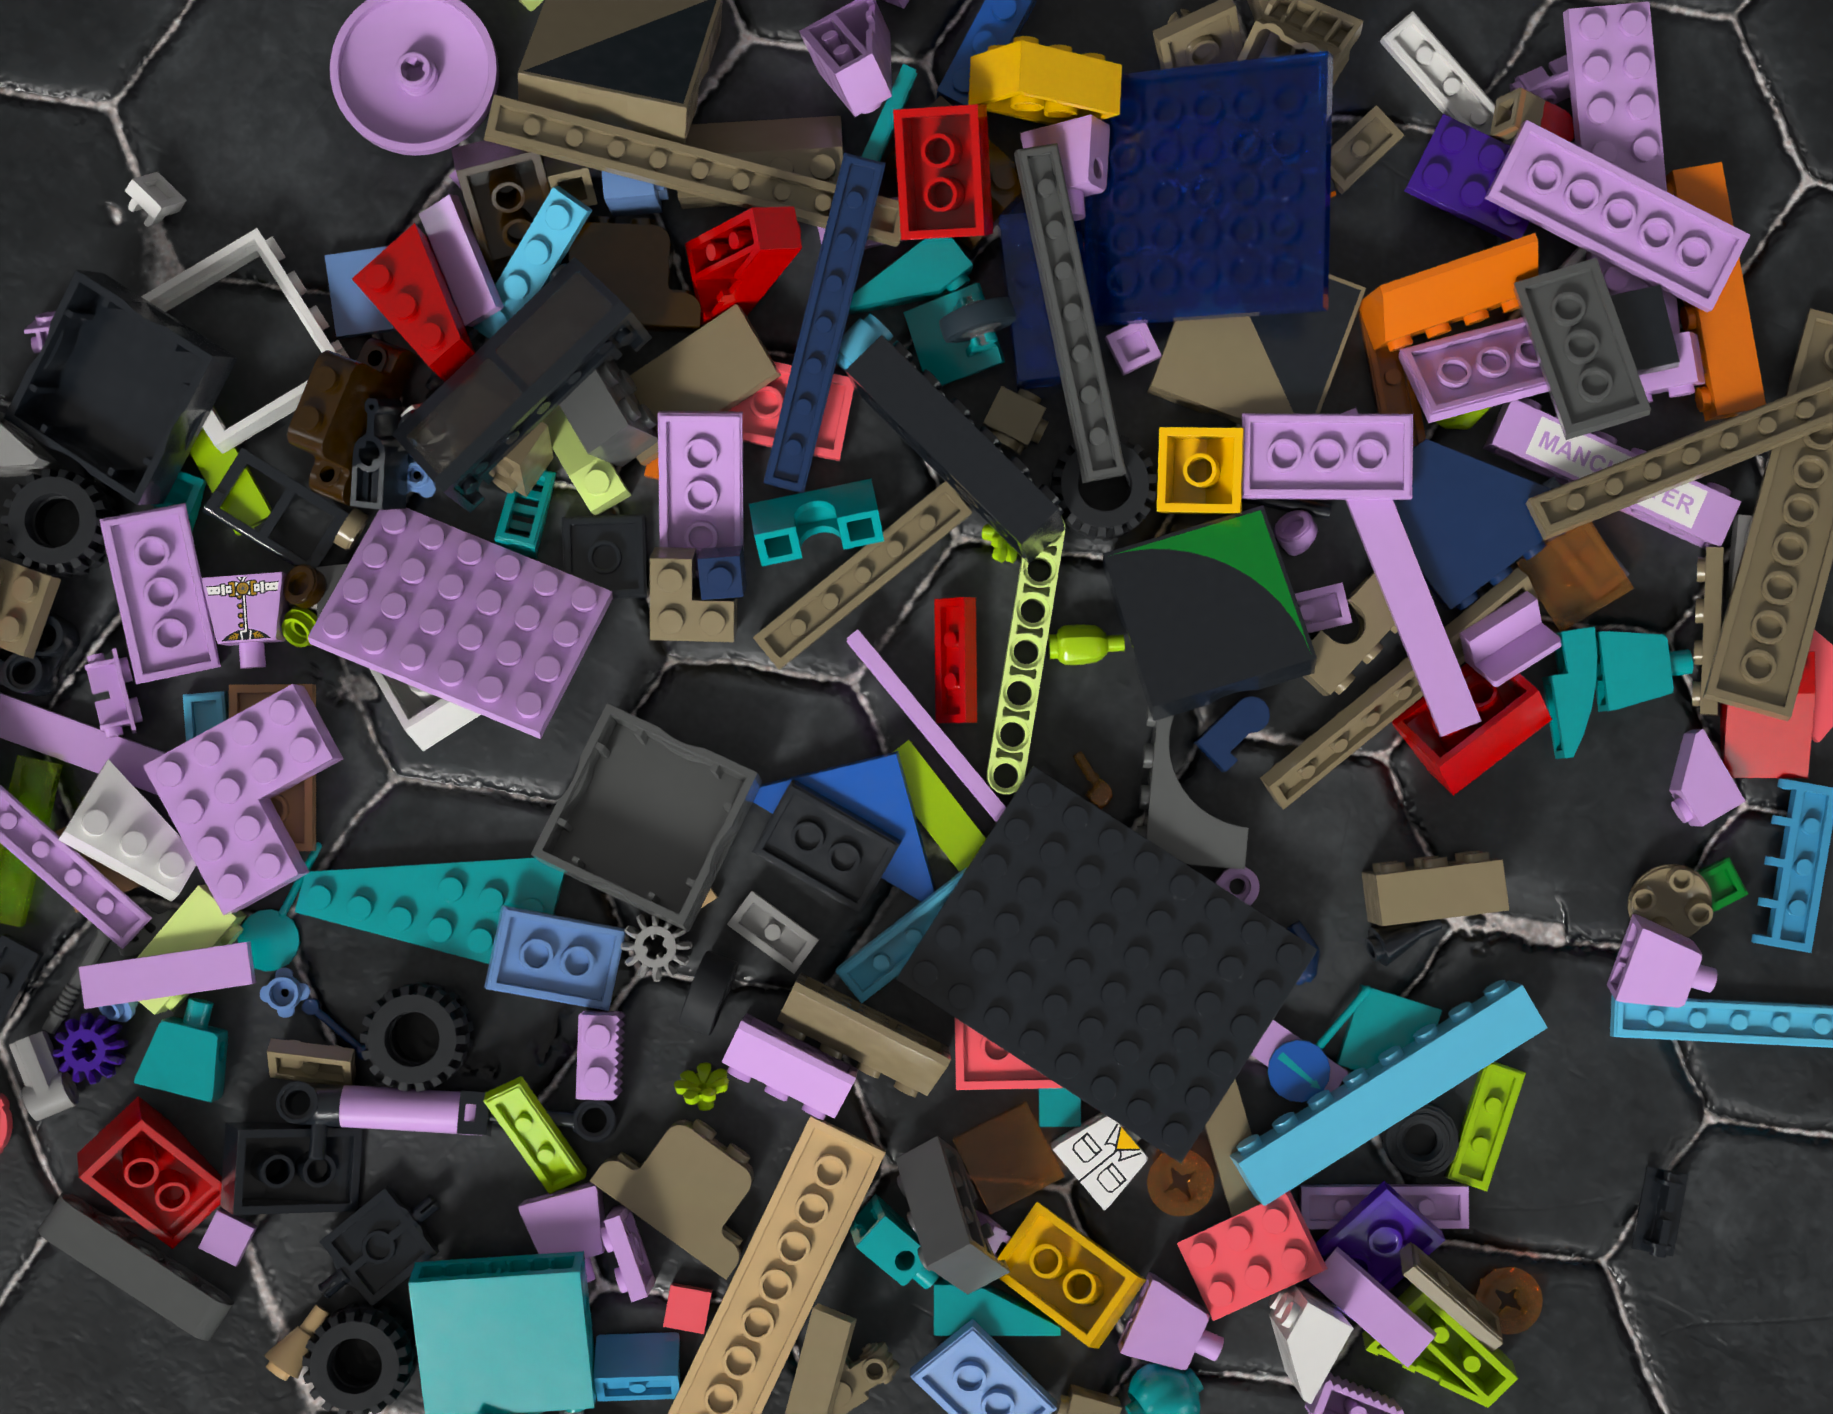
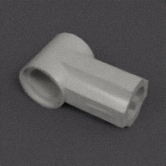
(45, 1088)

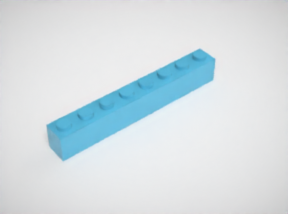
(1387, 1091)

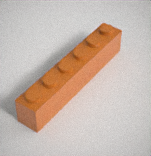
(1726, 331)

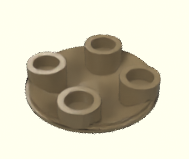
(1672, 898)

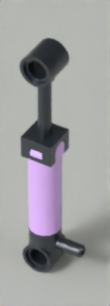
(412, 1111)

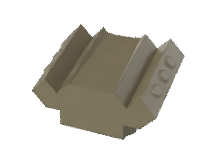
(1302, 28)

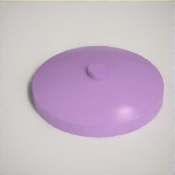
(414, 73)

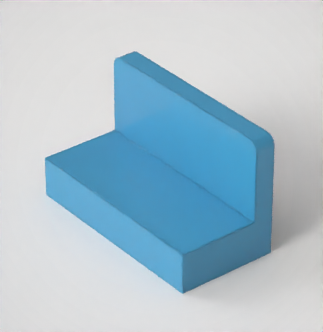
(637, 1366)

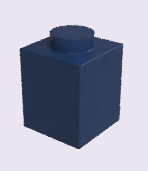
(722, 572)

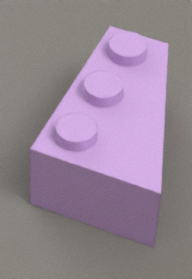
(853, 54)

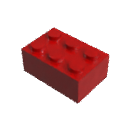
(943, 172)

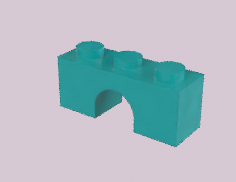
(787, 521)

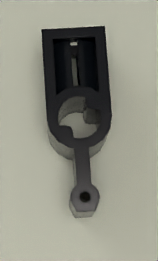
(379, 459)

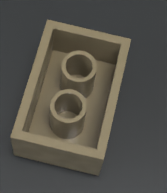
(1435, 888)

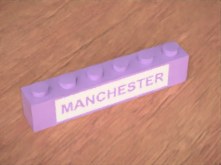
(1538, 443)

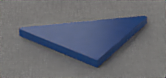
(881, 796)

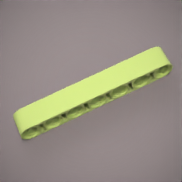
(1029, 674)

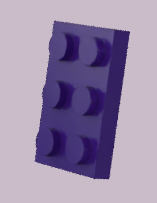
(1458, 174)
(1377, 1232)

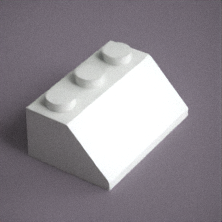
(1308, 1336)

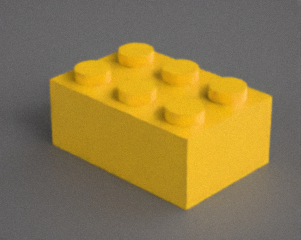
(1044, 82)

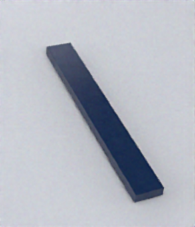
(824, 322)

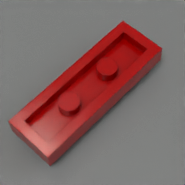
(955, 660)

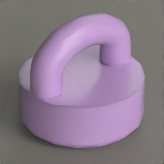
(1296, 532)

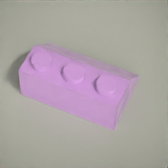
(789, 1067)

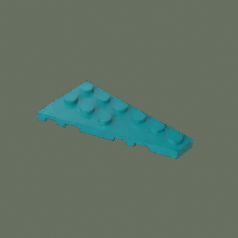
(432, 905)

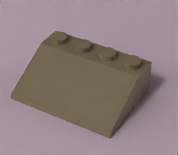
(864, 1035)

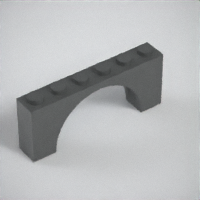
(1175, 820)

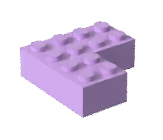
(223, 787)

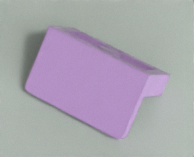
(1508, 640)

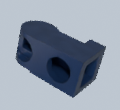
(1238, 721)

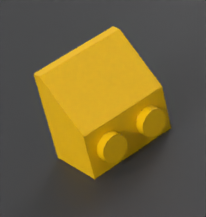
(1200, 470)

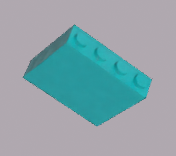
(504, 1334)

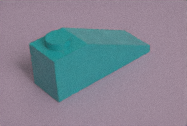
(917, 276)
(991, 1308)

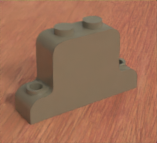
(685, 1191)

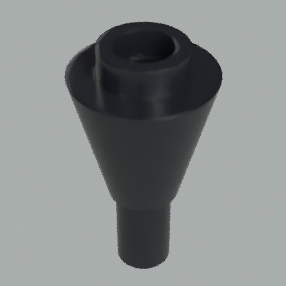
(1391, 941)

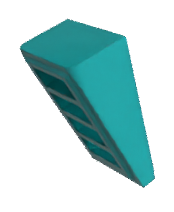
(523, 545)

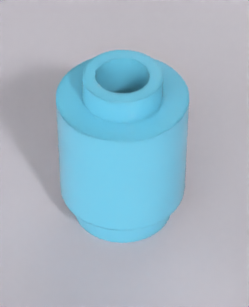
(859, 339)

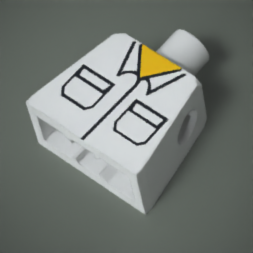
(1101, 1156)

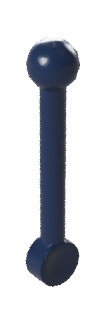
(313, 1006)

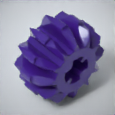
(76, 1040)

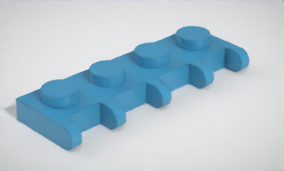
(1799, 867)

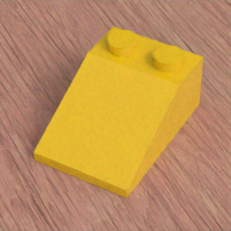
(1069, 1276)

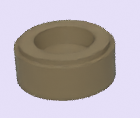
(351, 529)

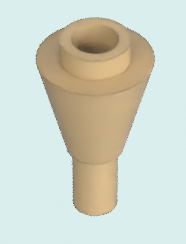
(287, 1355)

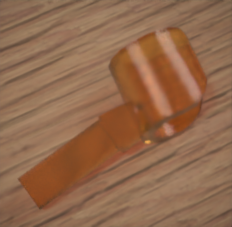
(1100, 792)

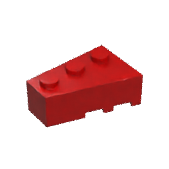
(742, 258)
(417, 302)

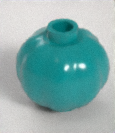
(1164, 1391)

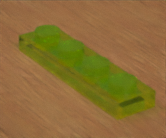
(35, 786)

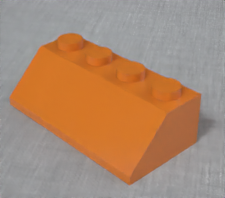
(1448, 294)

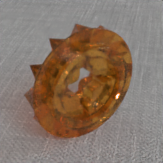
(1174, 1201)
(1527, 1296)

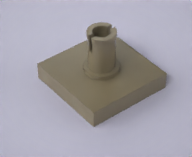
(1200, 37)

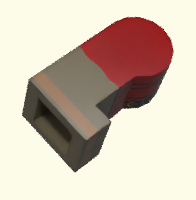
(1523, 105)

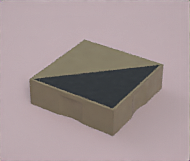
(622, 61)
(1257, 360)

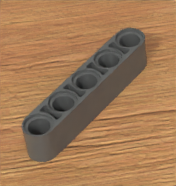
(135, 1266)

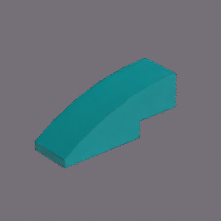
(1572, 691)

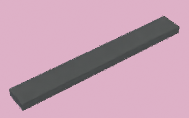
(1069, 312)

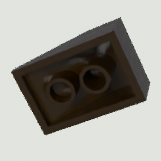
(502, 196)

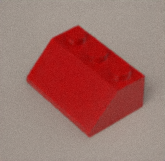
(1507, 719)

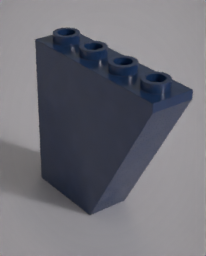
(1466, 522)

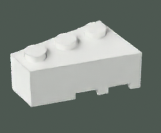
(129, 835)

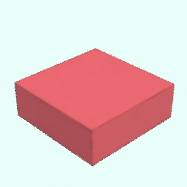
(687, 1308)

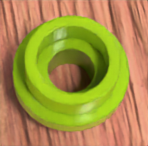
(298, 625)

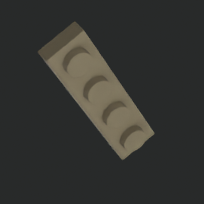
(1709, 612)

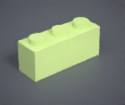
(192, 927)

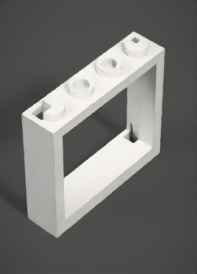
(214, 269)

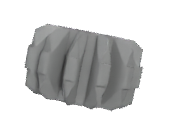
(642, 948)

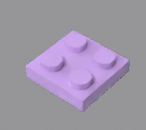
(623, 1238)

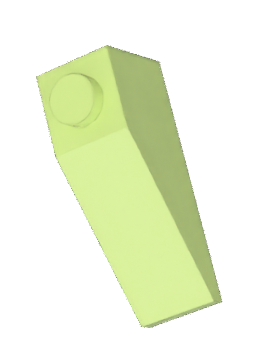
(593, 477)

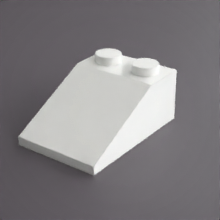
(421, 714)

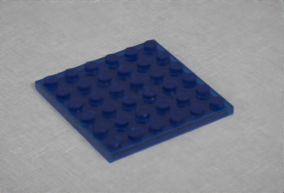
(1215, 194)

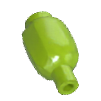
(1082, 644)

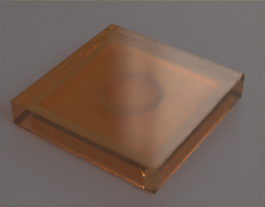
(1575, 575)
(1008, 1157)

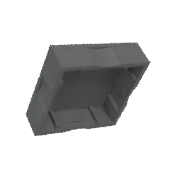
(647, 817)

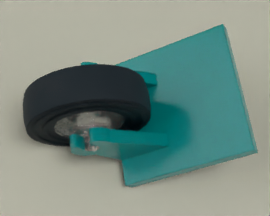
(958, 333)

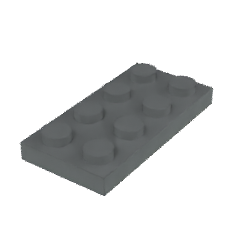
(1581, 349)

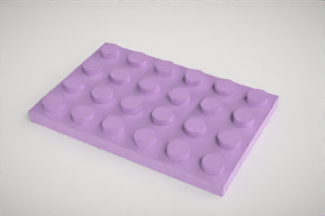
(461, 619)

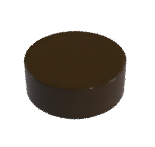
(304, 586)

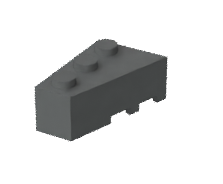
(945, 1217)

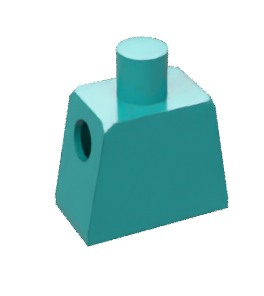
(1636, 668)
(187, 1055)
(890, 1243)

